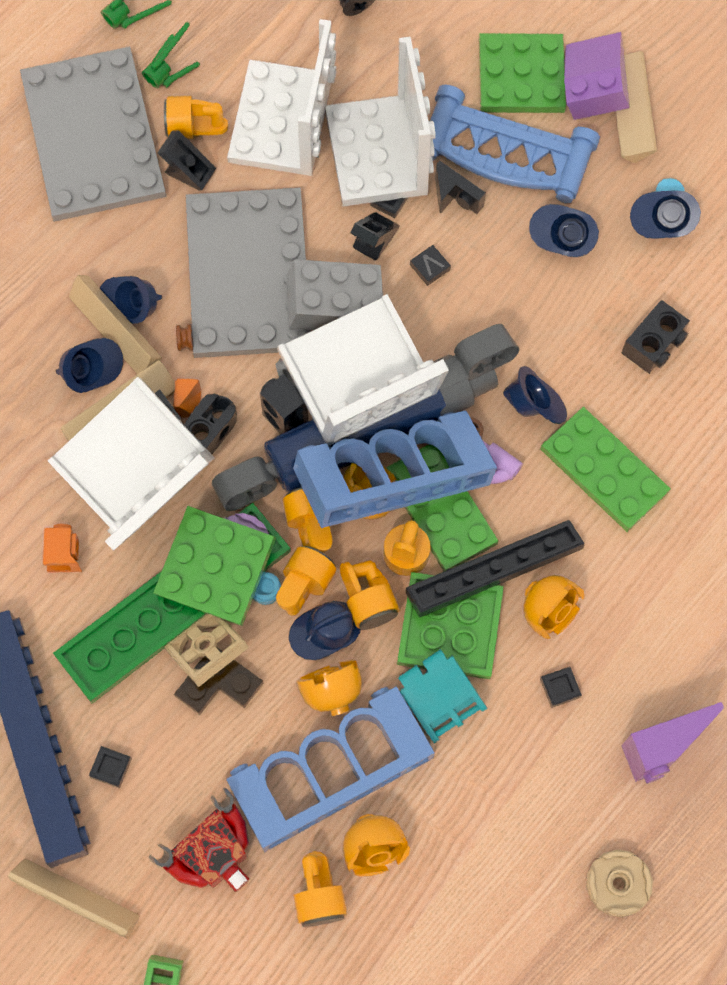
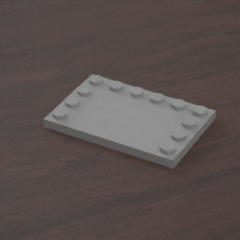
(92, 134)
(240, 267)

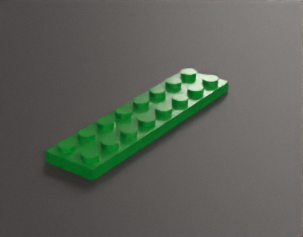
(136, 631)

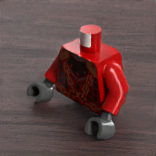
(210, 850)

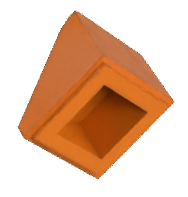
(186, 396)

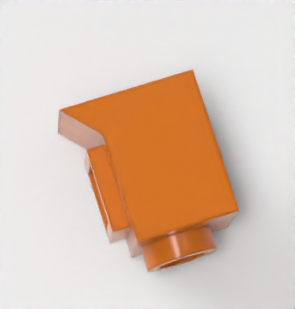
(61, 549)

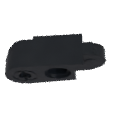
(203, 421)

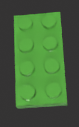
(605, 469)
(451, 522)

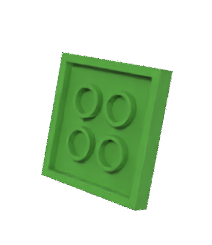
(521, 73)
(214, 565)
(460, 630)

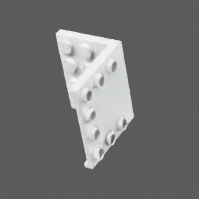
(284, 112)
(387, 142)
(360, 370)
(131, 460)

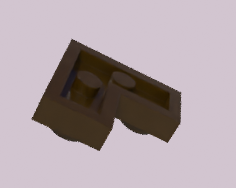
(232, 680)

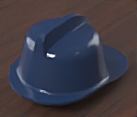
(665, 214)
(563, 230)
(132, 296)
(90, 364)
(534, 397)
(323, 631)

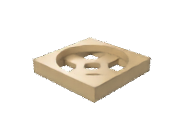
(217, 659)

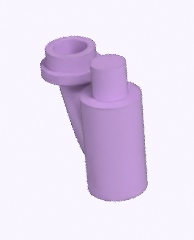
(506, 464)

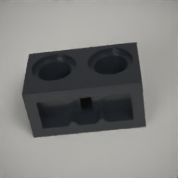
(651, 334)
(283, 404)

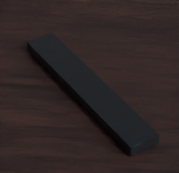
(494, 568)

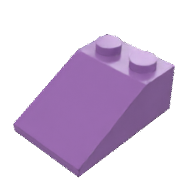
(596, 76)
(658, 747)

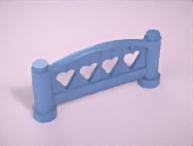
(568, 155)

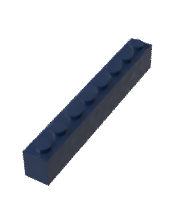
(37, 750)

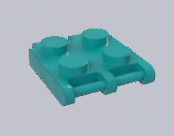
(440, 694)

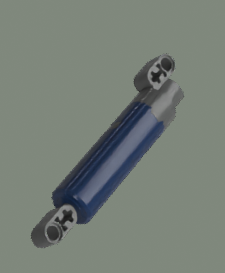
(468, 377)

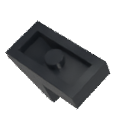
(186, 161)
(452, 186)
(373, 234)

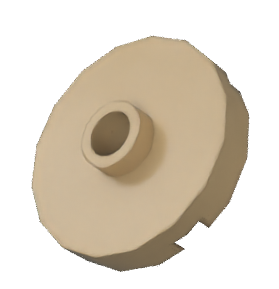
(631, 871)

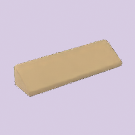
(636, 122)
(112, 323)
(154, 376)
(74, 897)

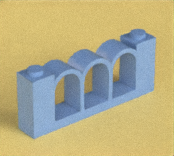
(452, 434)
(400, 730)

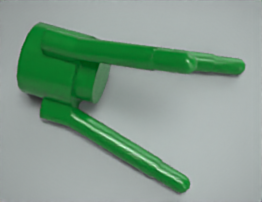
(117, 13)
(158, 70)

